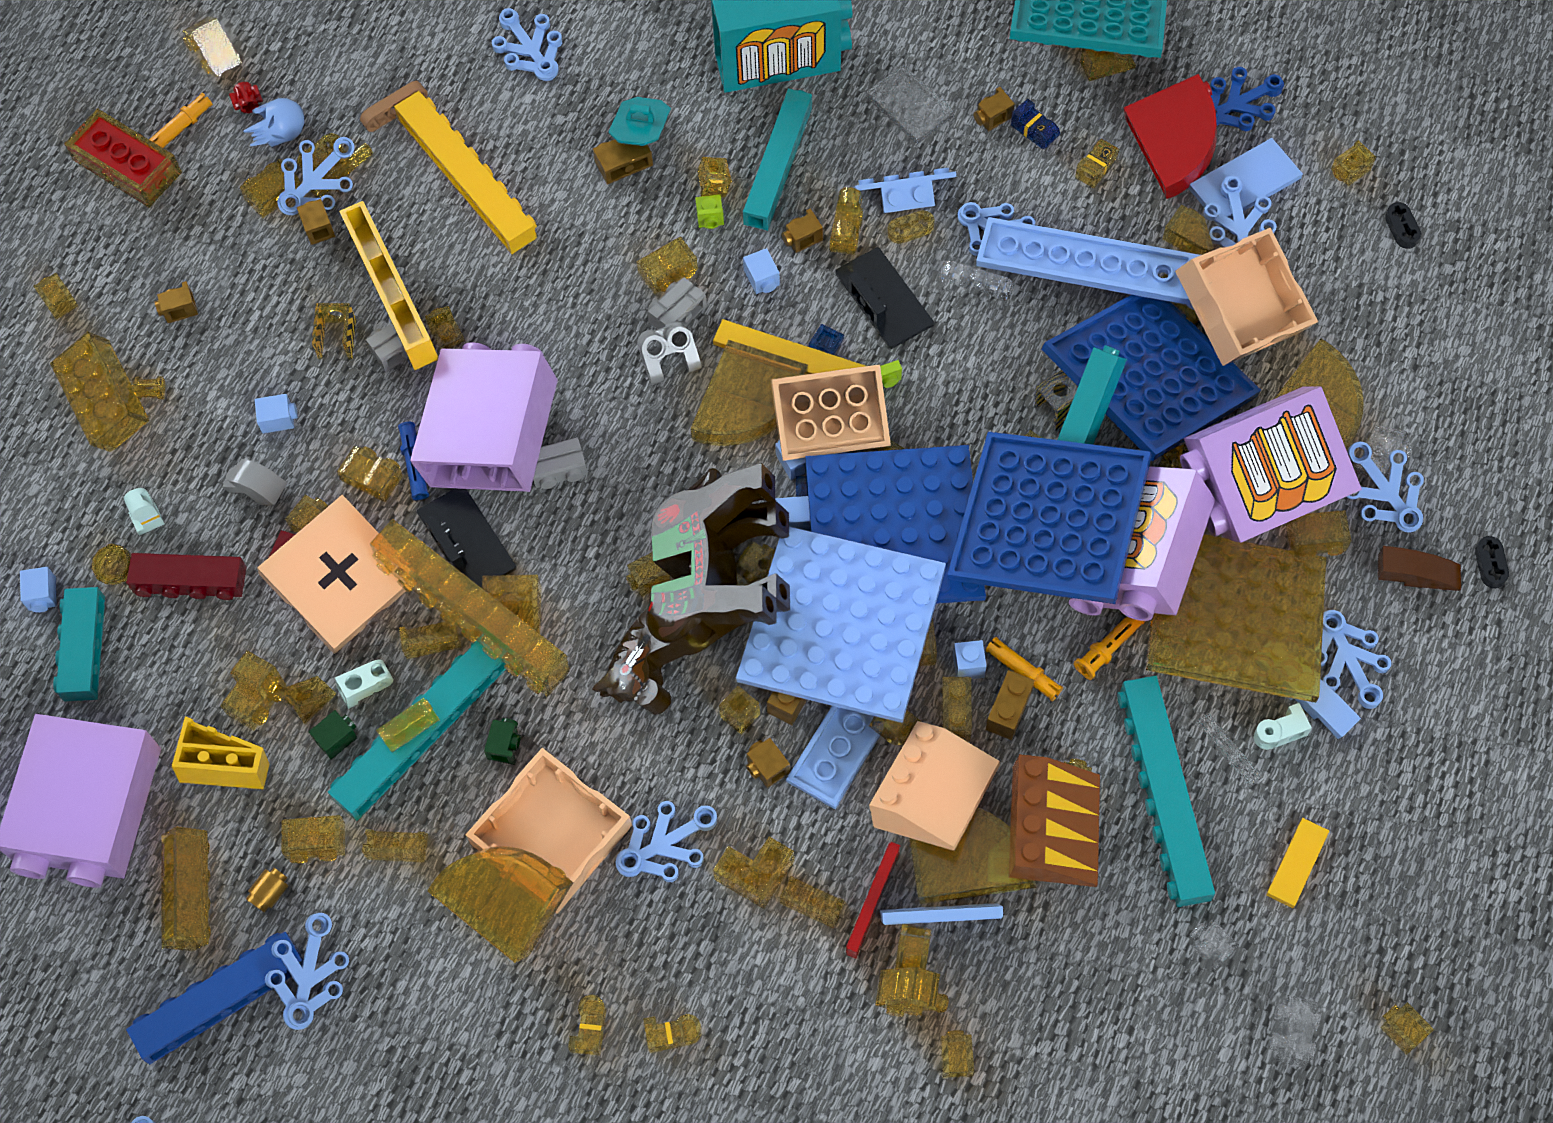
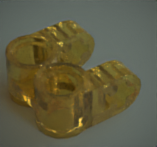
(847, 222)

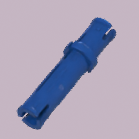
(408, 439)

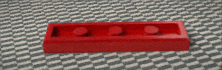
(872, 900)

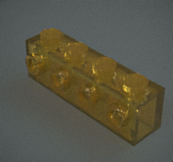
(184, 889)

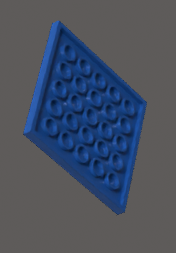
(1170, 374)
(896, 503)
(1050, 517)

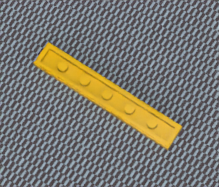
(816, 360)

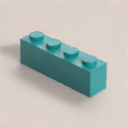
(79, 644)

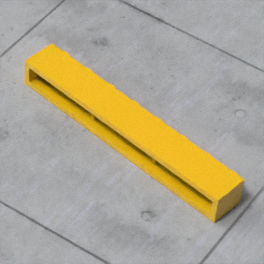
(466, 172)
(389, 285)

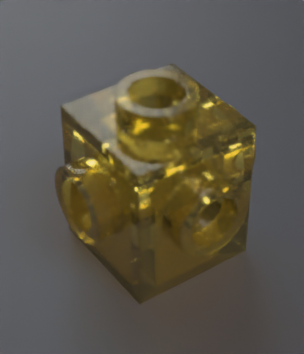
(749, 561)

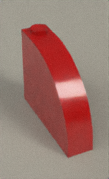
(1176, 132)

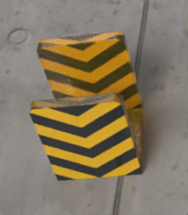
(323, 316)

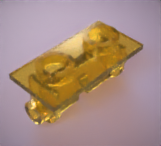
(407, 724)

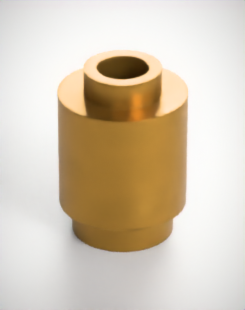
(267, 889)

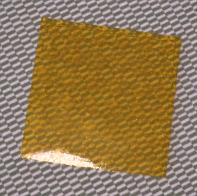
(1246, 621)

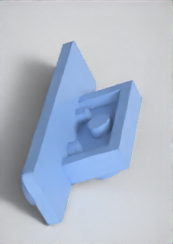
(906, 193)

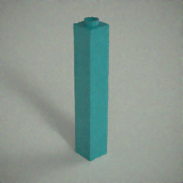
(777, 159)
(1093, 396)

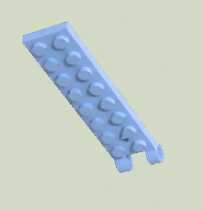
(1083, 260)

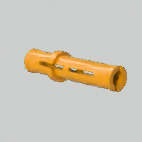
(182, 120)
(1021, 666)

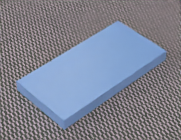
(1262, 173)
(834, 755)
(941, 914)

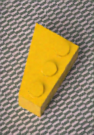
(218, 759)

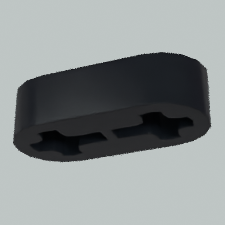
(1406, 224)
(1498, 561)

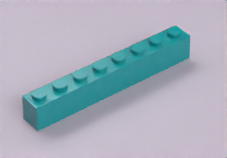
(449, 697)
(1166, 791)

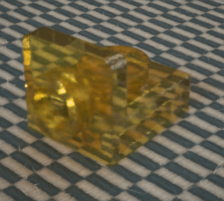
(444, 328)

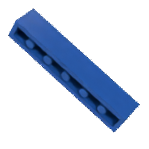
(209, 1000)

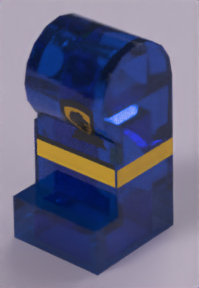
(1034, 125)

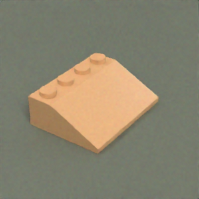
(830, 412)
(933, 787)

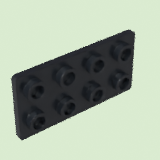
(884, 297)
(465, 536)

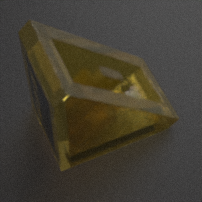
(306, 697)

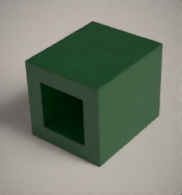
(334, 733)

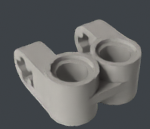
(666, 346)

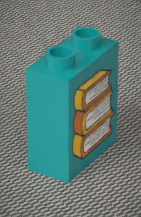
(778, 39)

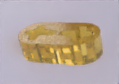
(911, 227)

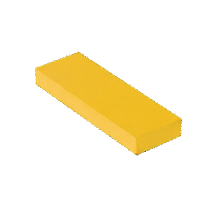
(1297, 863)

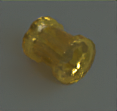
(158, 387)

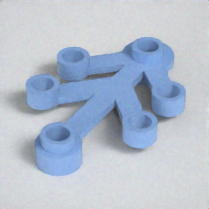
(529, 47)
(312, 179)
(981, 218)
(1238, 226)
(1388, 490)
(1350, 654)
(662, 844)
(306, 975)

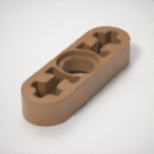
(381, 112)

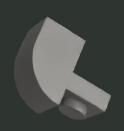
(254, 481)

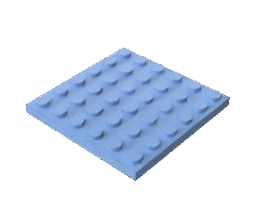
(850, 625)

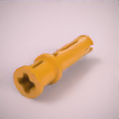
(1103, 654)

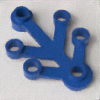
(1240, 103)

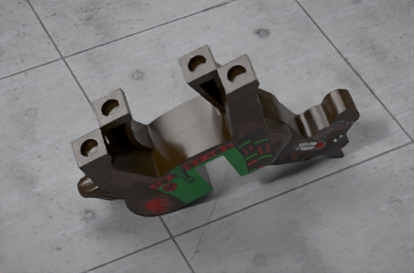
(695, 546)

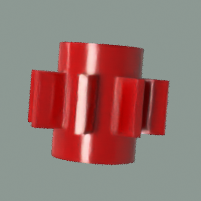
(245, 97)

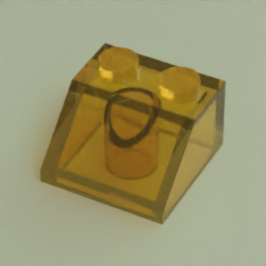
(518, 594)

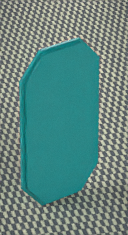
(639, 121)

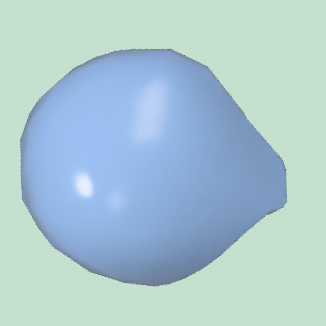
(281, 122)

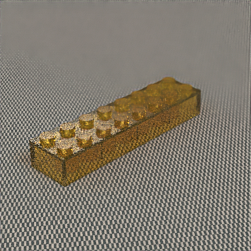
(470, 608)

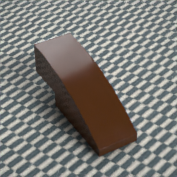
(1418, 569)

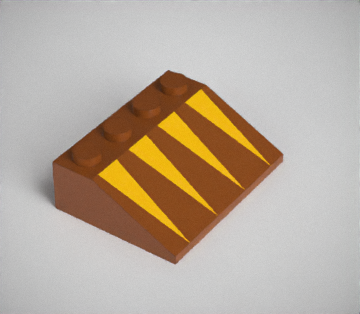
(1054, 822)

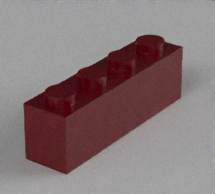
(186, 575)

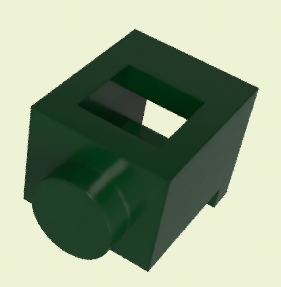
(502, 741)

